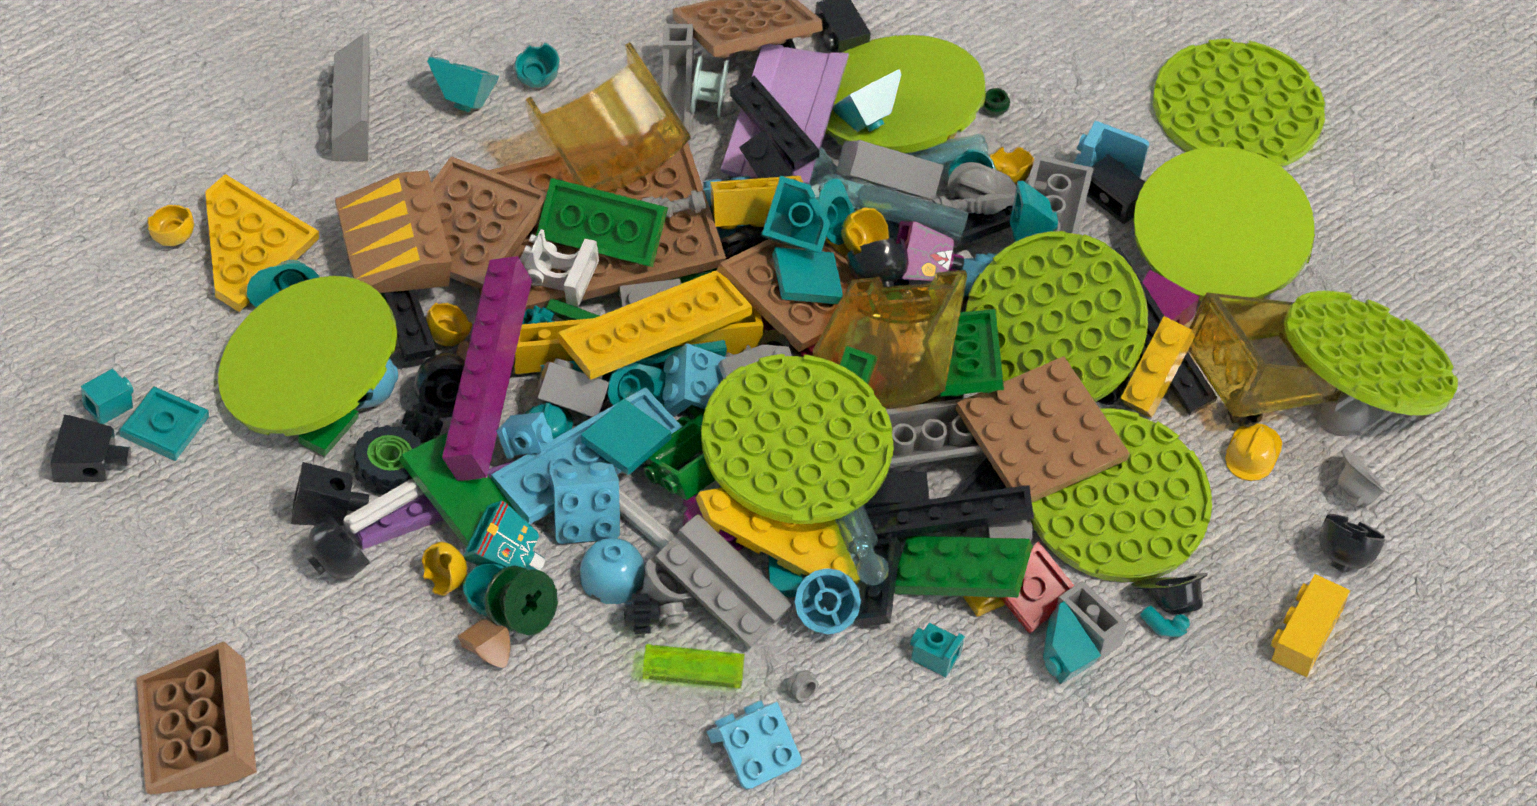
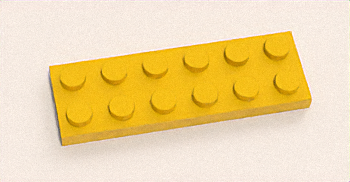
(654, 324)

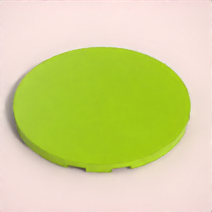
(935, 95)
(1239, 100)
(1224, 223)
(1065, 299)
(1370, 353)
(307, 355)
(797, 439)
(1135, 515)

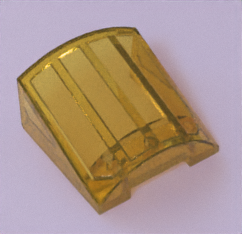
(614, 129)
(905, 328)

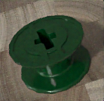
(521, 600)

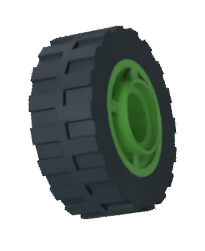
(378, 457)

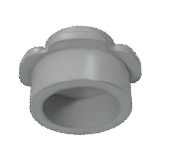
(672, 614)
(802, 685)

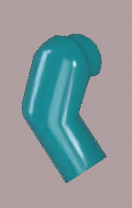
(1165, 627)

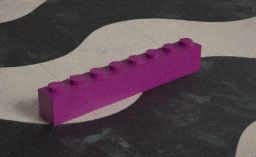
(487, 369)

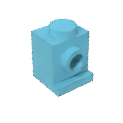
(524, 434)

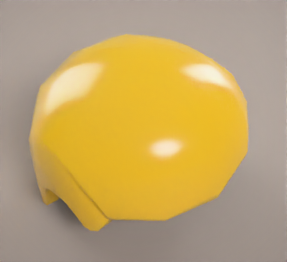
(1014, 164)
(171, 225)
(863, 228)
(447, 324)
(444, 567)

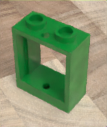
(682, 446)

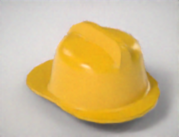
(1253, 452)

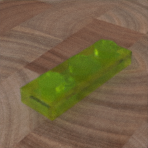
(693, 666)

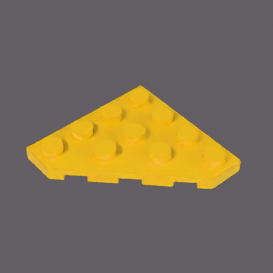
(249, 236)
(795, 546)

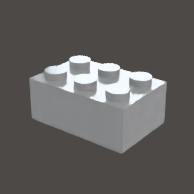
(888, 168)

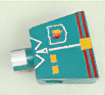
(504, 540)

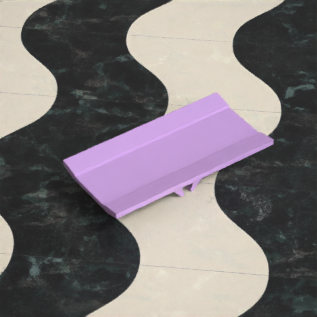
(806, 89)

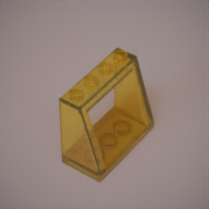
(1234, 367)

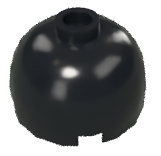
(880, 260)
(439, 382)
(1349, 543)
(334, 550)

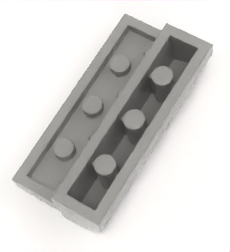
(723, 581)

